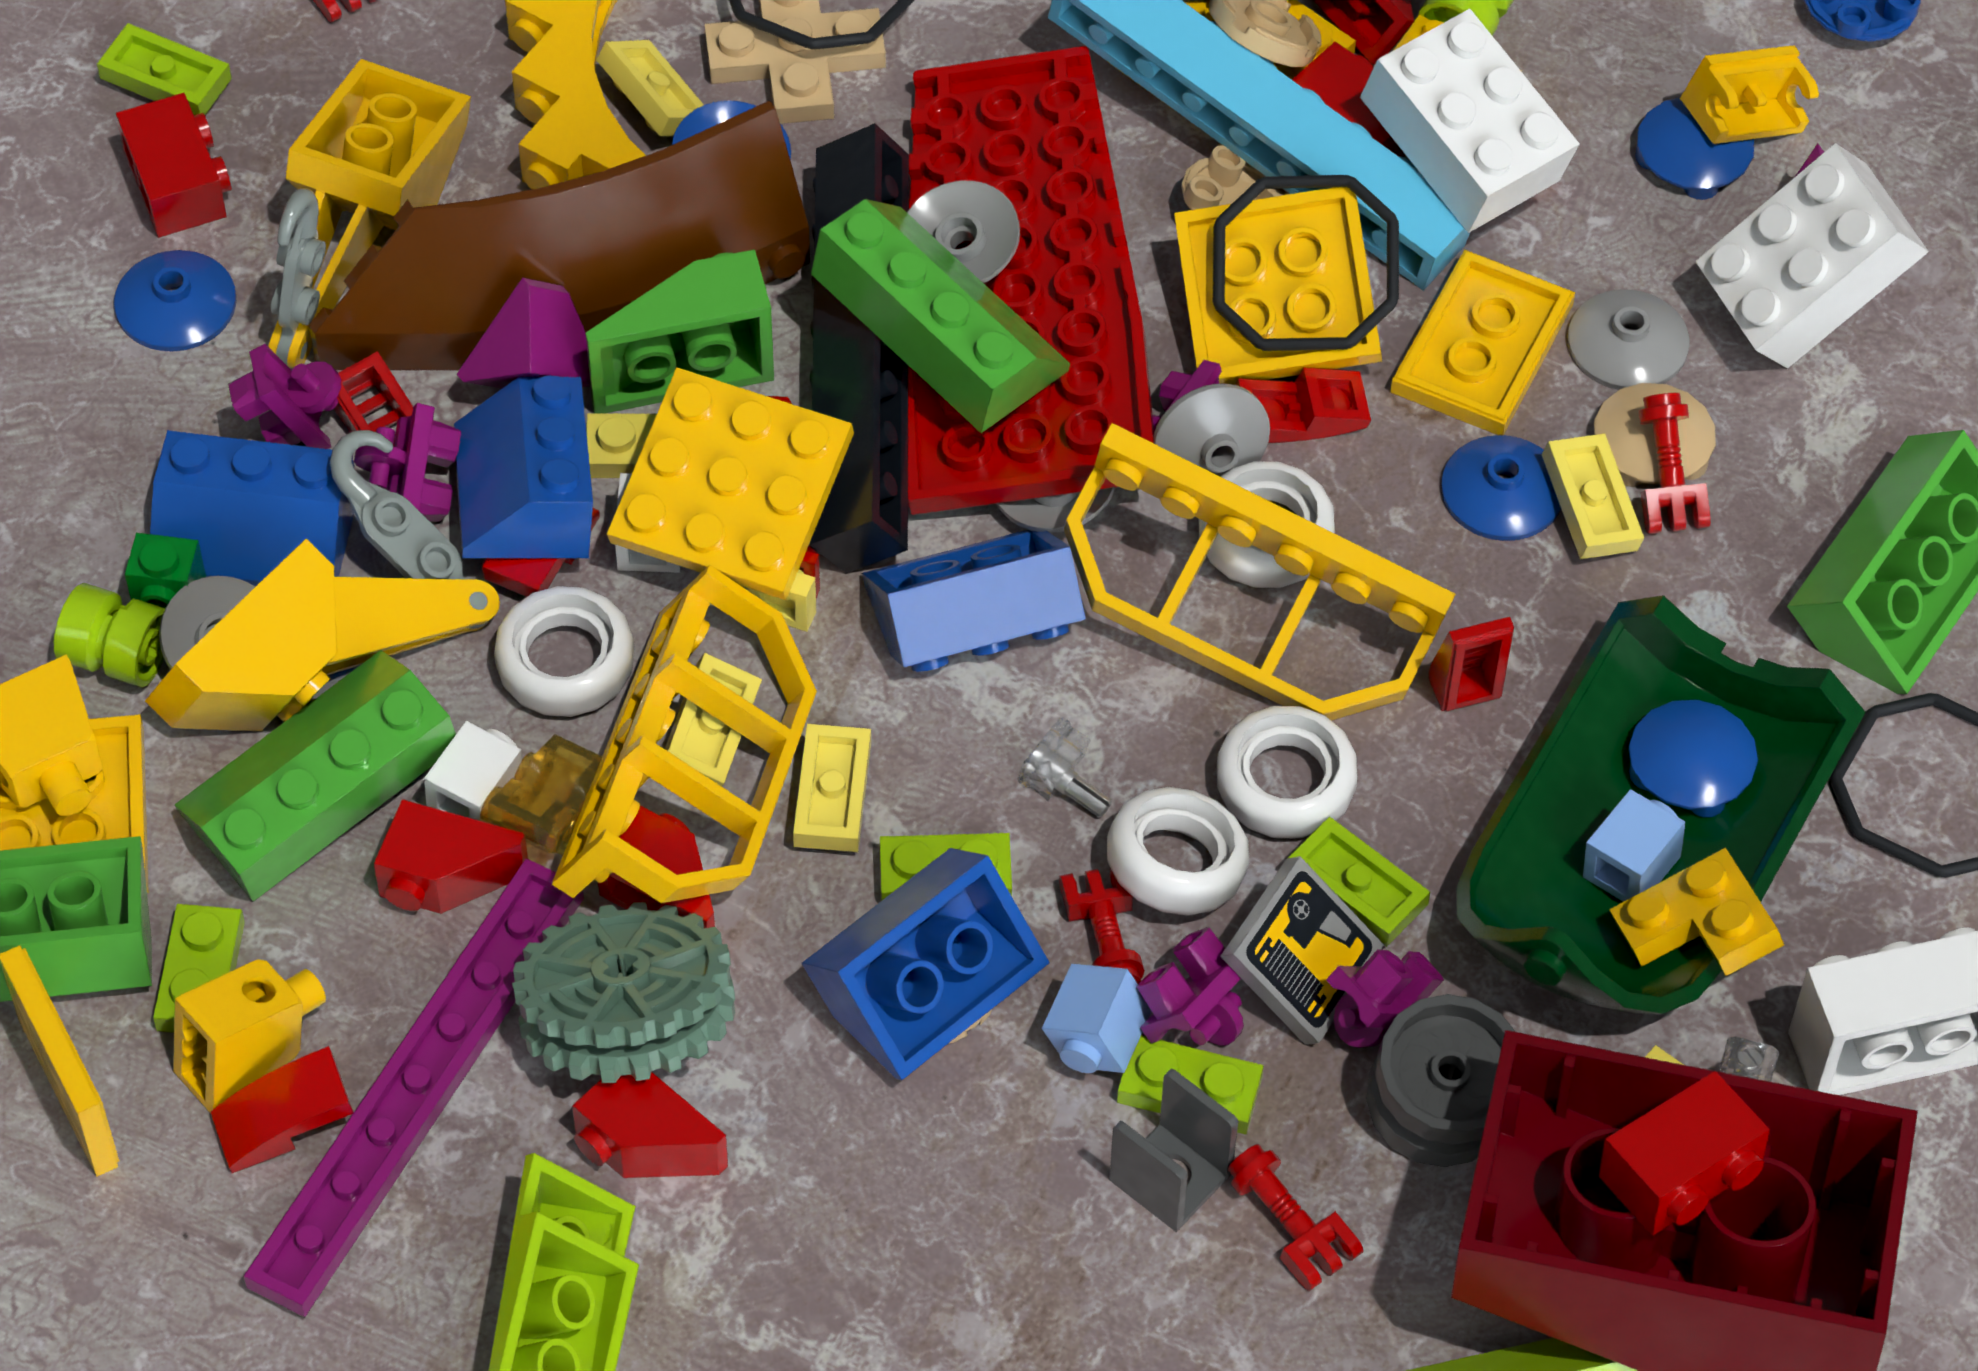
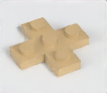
(796, 74)

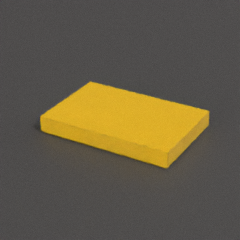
(1483, 342)
(60, 1060)

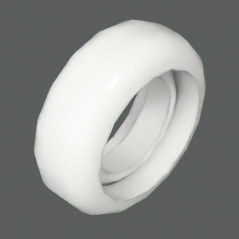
(1283, 485)
(574, 693)
(1286, 727)
(1161, 885)

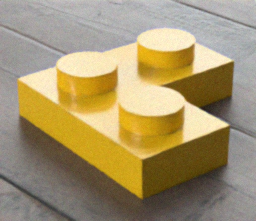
(1705, 902)

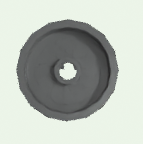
(1437, 1078)

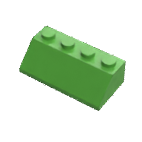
(934, 312)
(1899, 564)
(318, 773)
(78, 915)

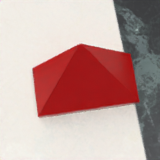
(1372, 23)

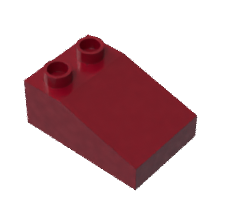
(1757, 1282)

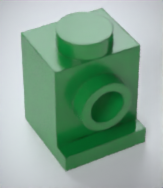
(162, 567)

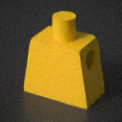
(47, 739)
(240, 1028)

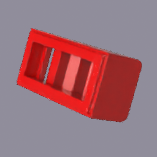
(362, 376)
(1472, 664)

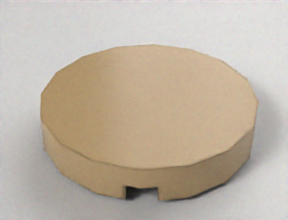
(1268, 29)

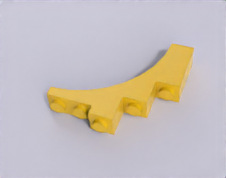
(562, 93)

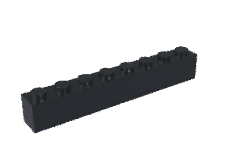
(857, 373)

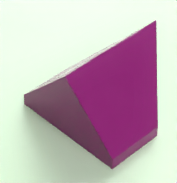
(530, 337)

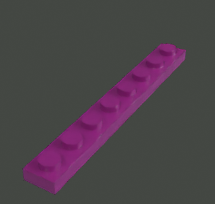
(407, 1096)

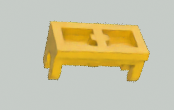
(1749, 94)

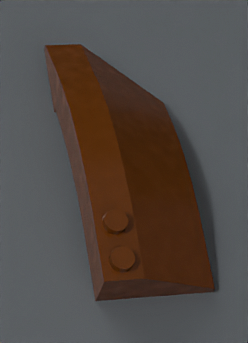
(597, 235)

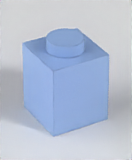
(1634, 846)
(1096, 1018)

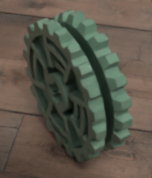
(624, 992)

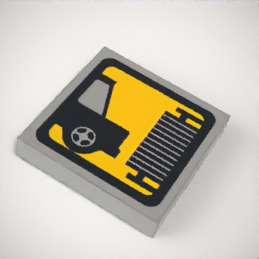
(1294, 944)

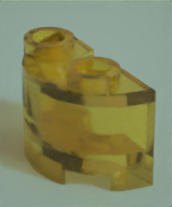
(545, 794)

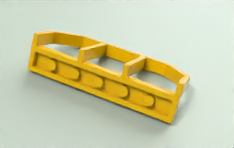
(1254, 521)
(644, 719)

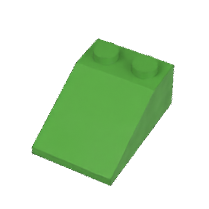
(701, 320)

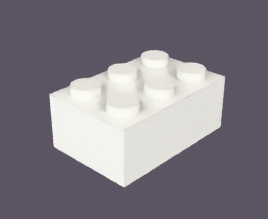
(1469, 120)
(1811, 256)
(1889, 1014)

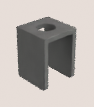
(1191, 1131)

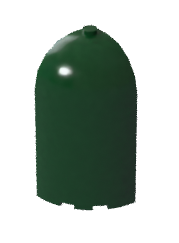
(1525, 873)

